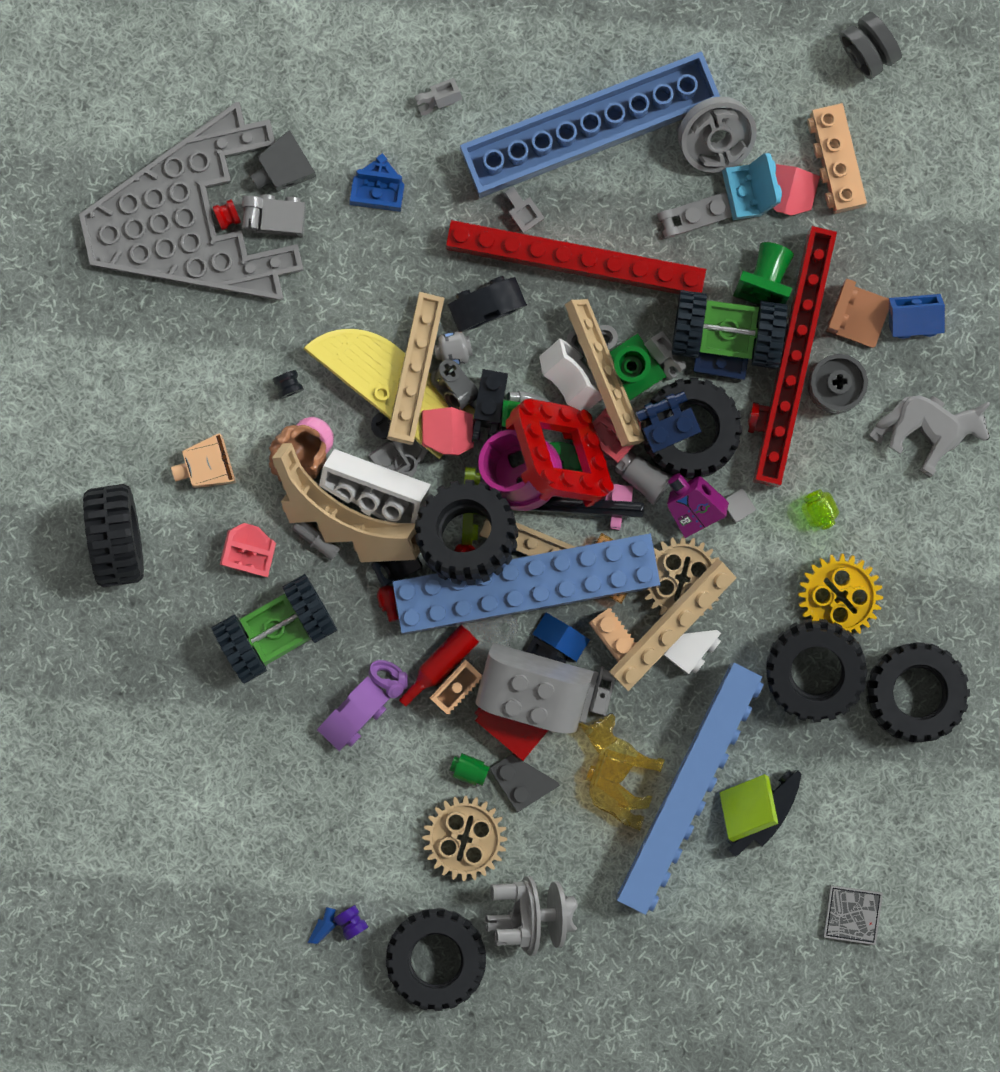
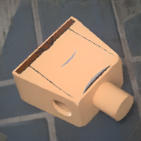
(206, 464)

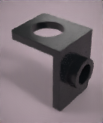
(395, 569)

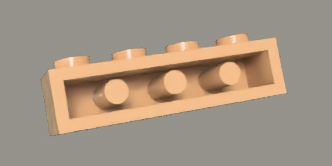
(837, 158)

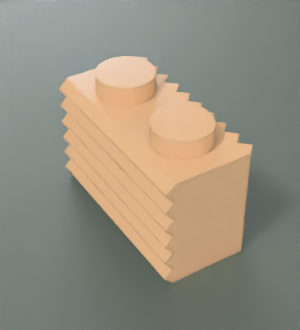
(612, 634)
(456, 687)

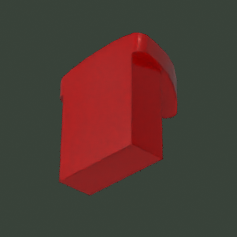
(757, 417)

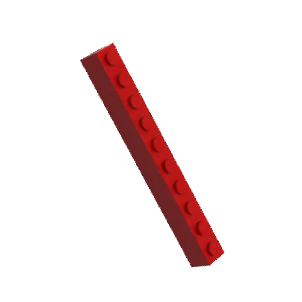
(574, 258)
(794, 357)

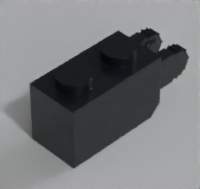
(489, 402)

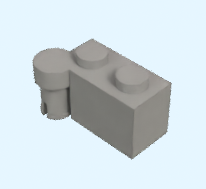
(273, 215)

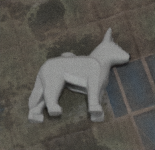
(936, 424)

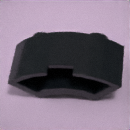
(486, 304)

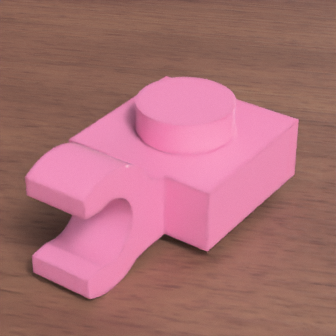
(619, 493)

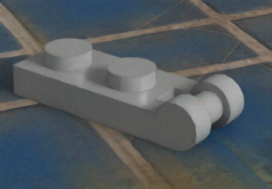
(696, 215)

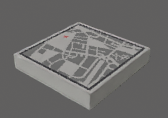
(852, 915)

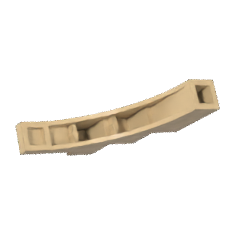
(308, 502)

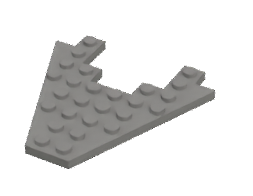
(164, 222)

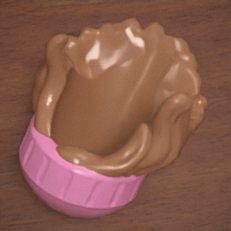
(311, 441)

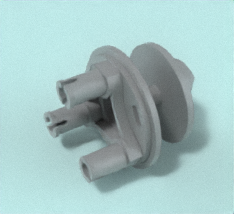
(523, 923)

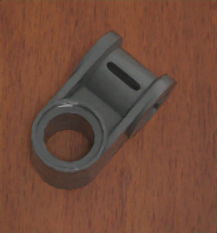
(454, 385)

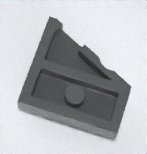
(522, 782)

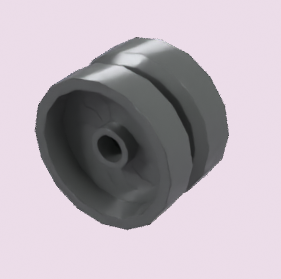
(870, 45)
(846, 371)

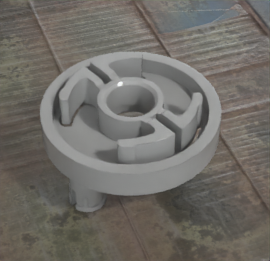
(705, 120)

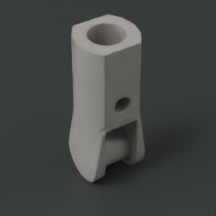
(602, 696)

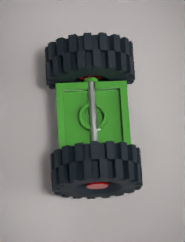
(729, 329)
(274, 629)

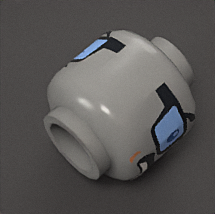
(453, 347)

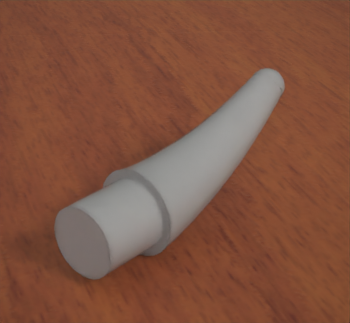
(521, 396)

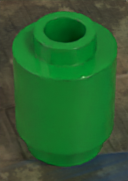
(469, 769)

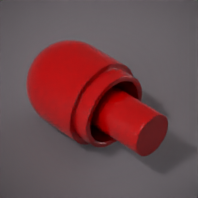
(387, 602)

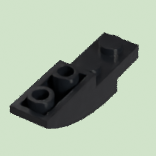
(783, 799)

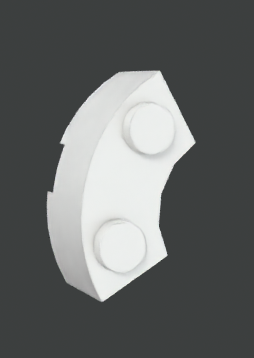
(565, 369)

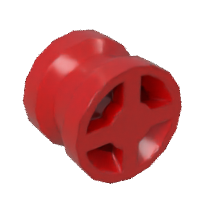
(226, 214)

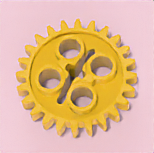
(857, 580)

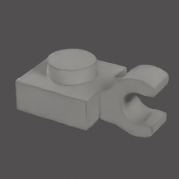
(441, 94)
(524, 212)
(661, 350)

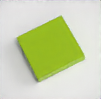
(748, 807)

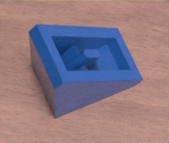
(561, 636)

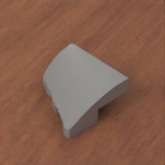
(404, 456)

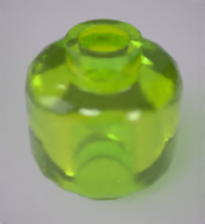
(820, 509)

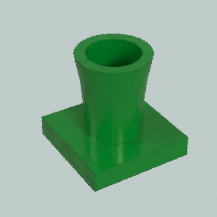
(768, 274)
(647, 371)

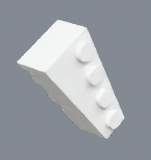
(374, 488)

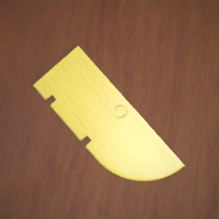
(372, 369)

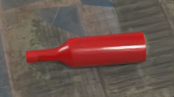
(441, 662)

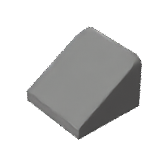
(739, 506)

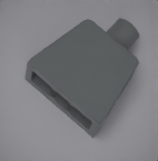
(283, 164)

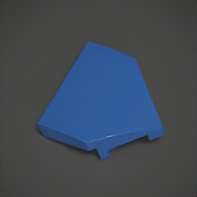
(378, 186)

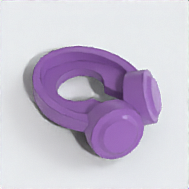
(393, 688)

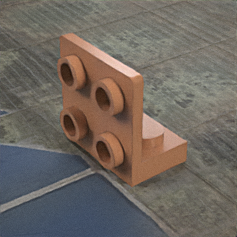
(858, 315)

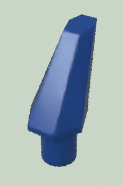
(323, 926)

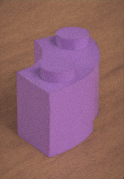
(353, 714)

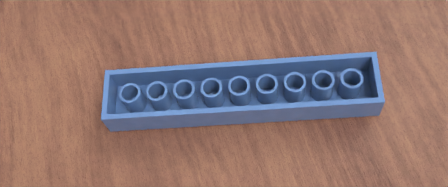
(588, 125)
(530, 584)
(689, 787)

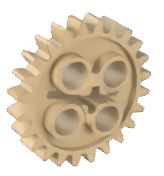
(681, 551)
(441, 831)

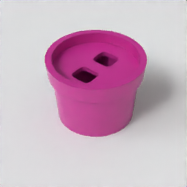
(499, 474)

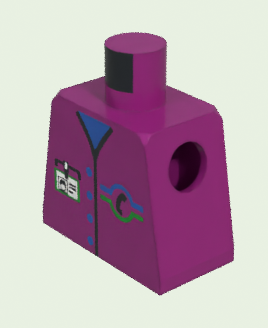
(695, 504)

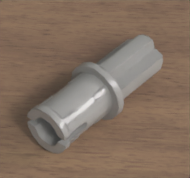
(316, 539)

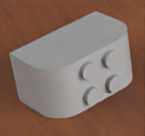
(533, 689)

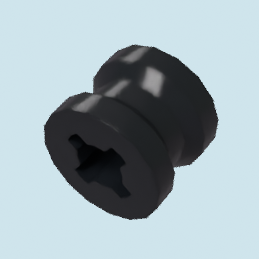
(288, 384)
(380, 430)

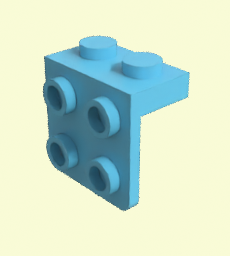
(752, 188)

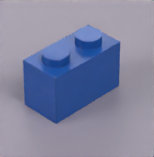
(916, 316)

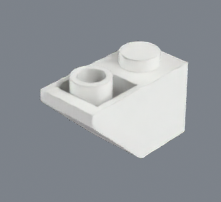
(690, 648)

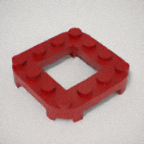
(576, 425)

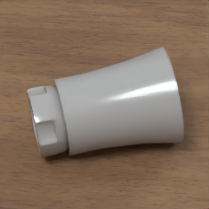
(643, 476)

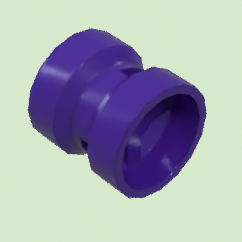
(355, 927)

